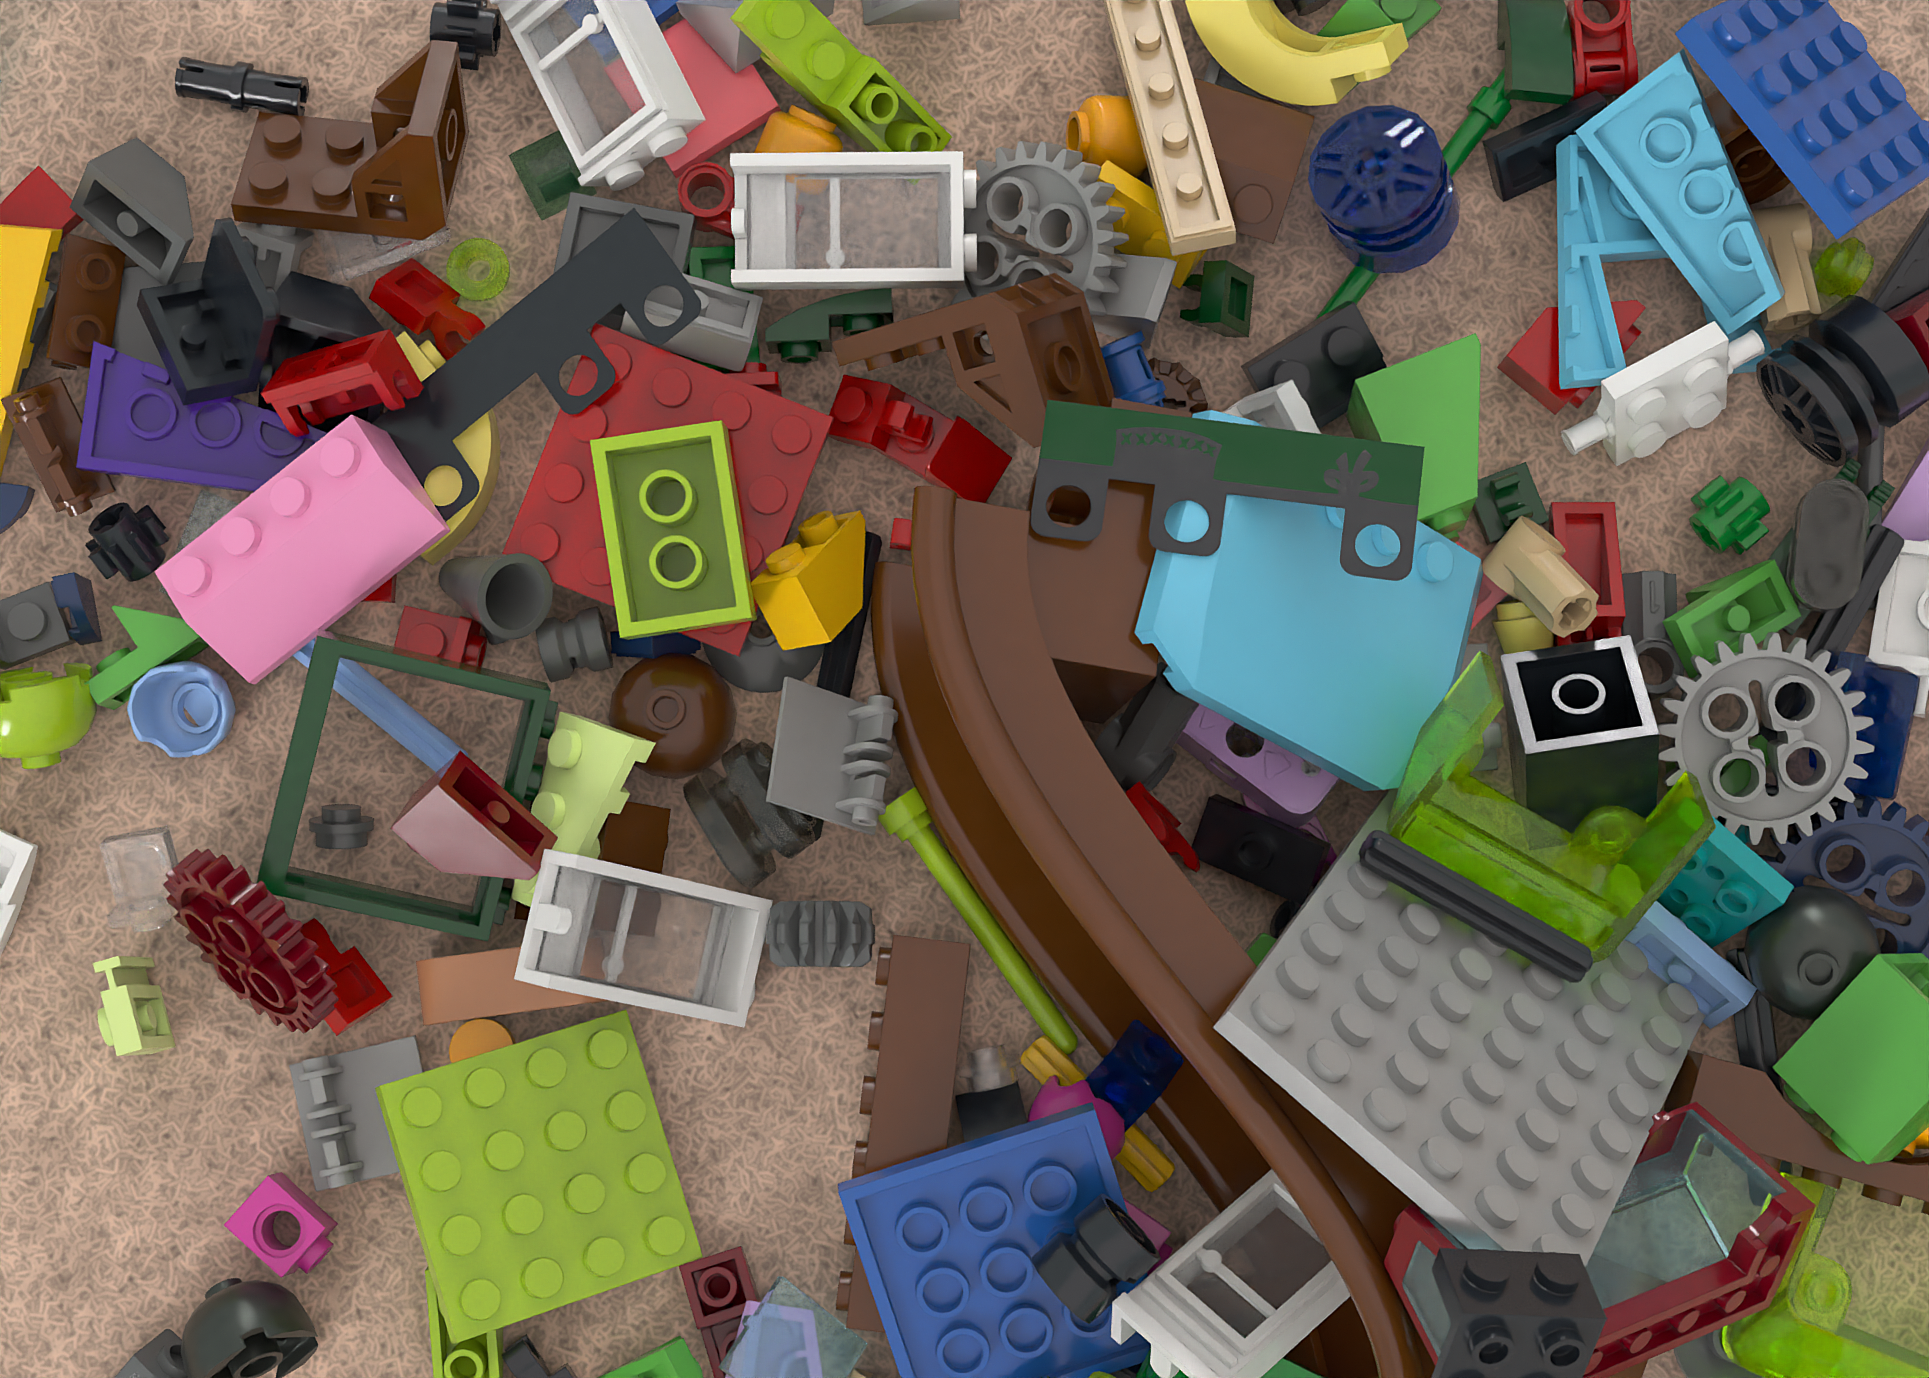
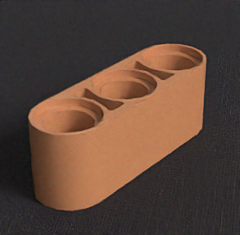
(483, 987)

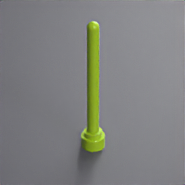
(911, 821)

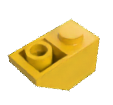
(814, 581)

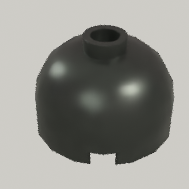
(1809, 950)
(247, 1332)

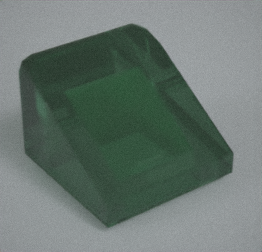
(549, 174)

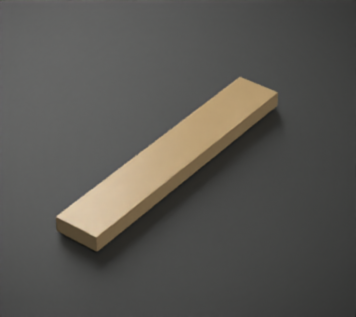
(1171, 125)

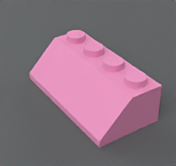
(303, 549)

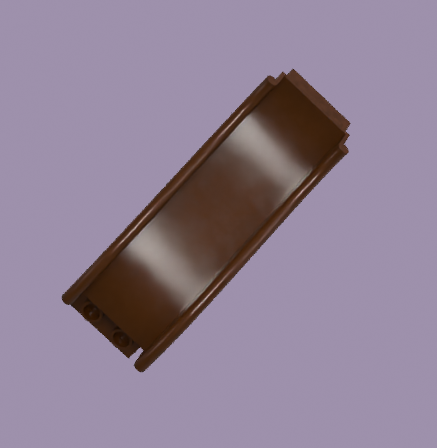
(991, 667)

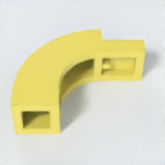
(1285, 62)
(478, 446)

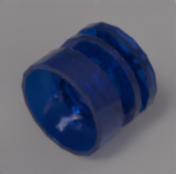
(1388, 219)

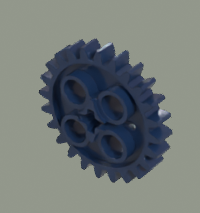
(1880, 849)

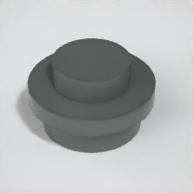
(341, 827)

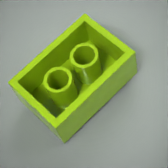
(673, 530)

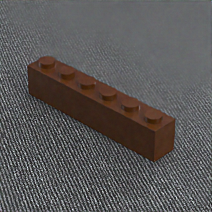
(913, 1079)

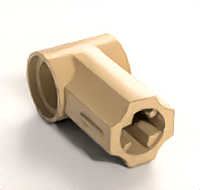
(1789, 244)
(1532, 569)

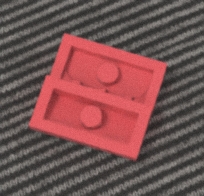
(729, 100)

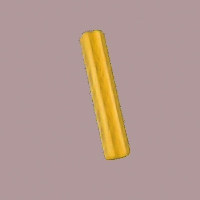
(1139, 1153)

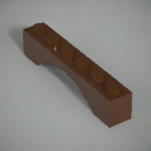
(1767, 1124)

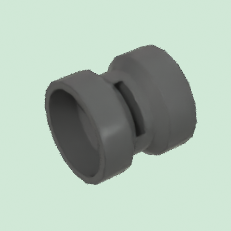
(574, 644)

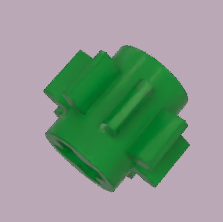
(1729, 515)

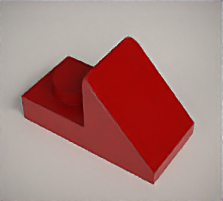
(952, 455)

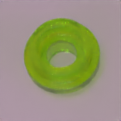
(466, 254)
(1843, 268)

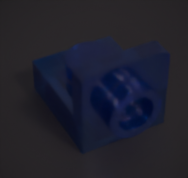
(1134, 1072)

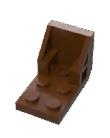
(362, 175)
(1038, 342)

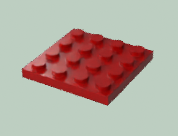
(771, 450)

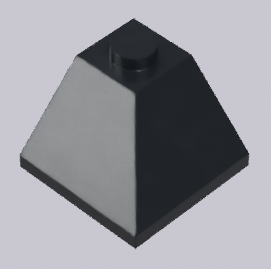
(312, 318)

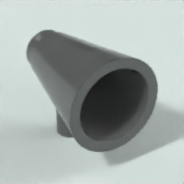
(501, 591)

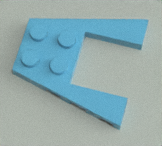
(1593, 229)

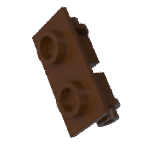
(84, 301)
(51, 437)

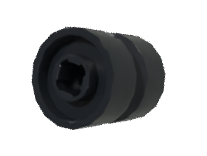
(1093, 1260)

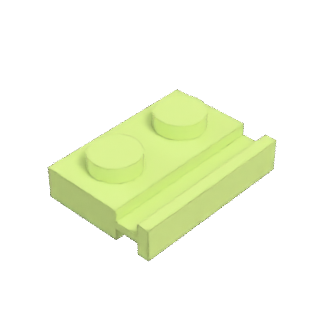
(133, 1009)

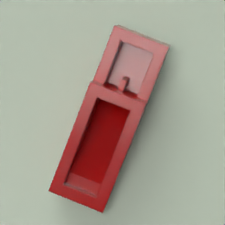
(1592, 550)

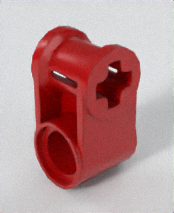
(1602, 52)

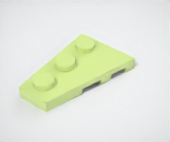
(582, 786)

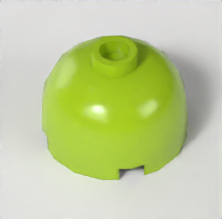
(44, 713)

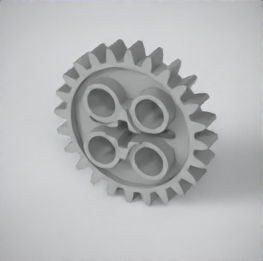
(1054, 191)
(1822, 725)

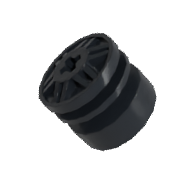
(1844, 380)

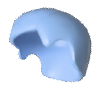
(159, 705)

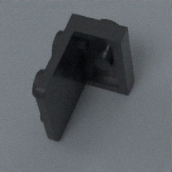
(214, 327)
(1516, 1314)

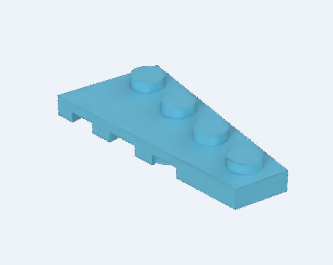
(1681, 183)

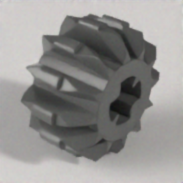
(820, 934)

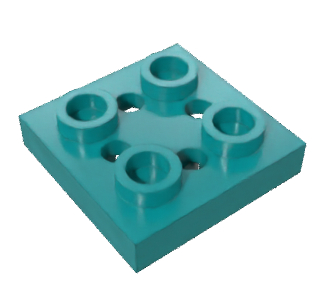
(1724, 887)

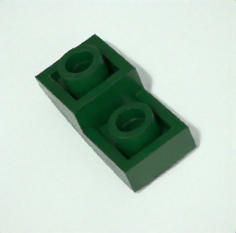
(1536, 50)
(809, 329)

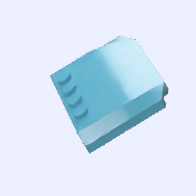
(1298, 644)

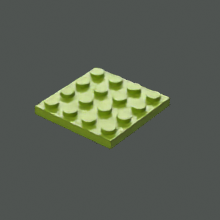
(538, 1175)

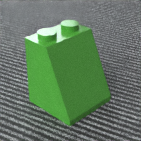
(1434, 406)
(1868, 1060)

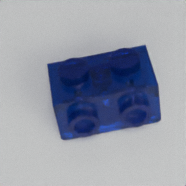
(1891, 704)

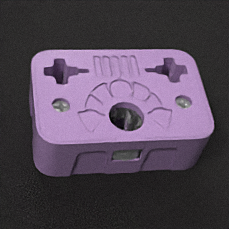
(1273, 778)

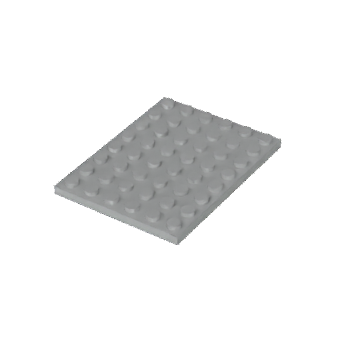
(1462, 1063)

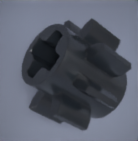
(469, 24)
(127, 542)

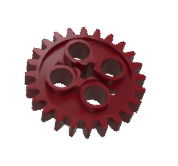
(251, 940)

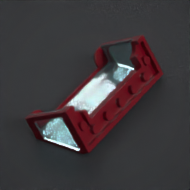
(1682, 1254)

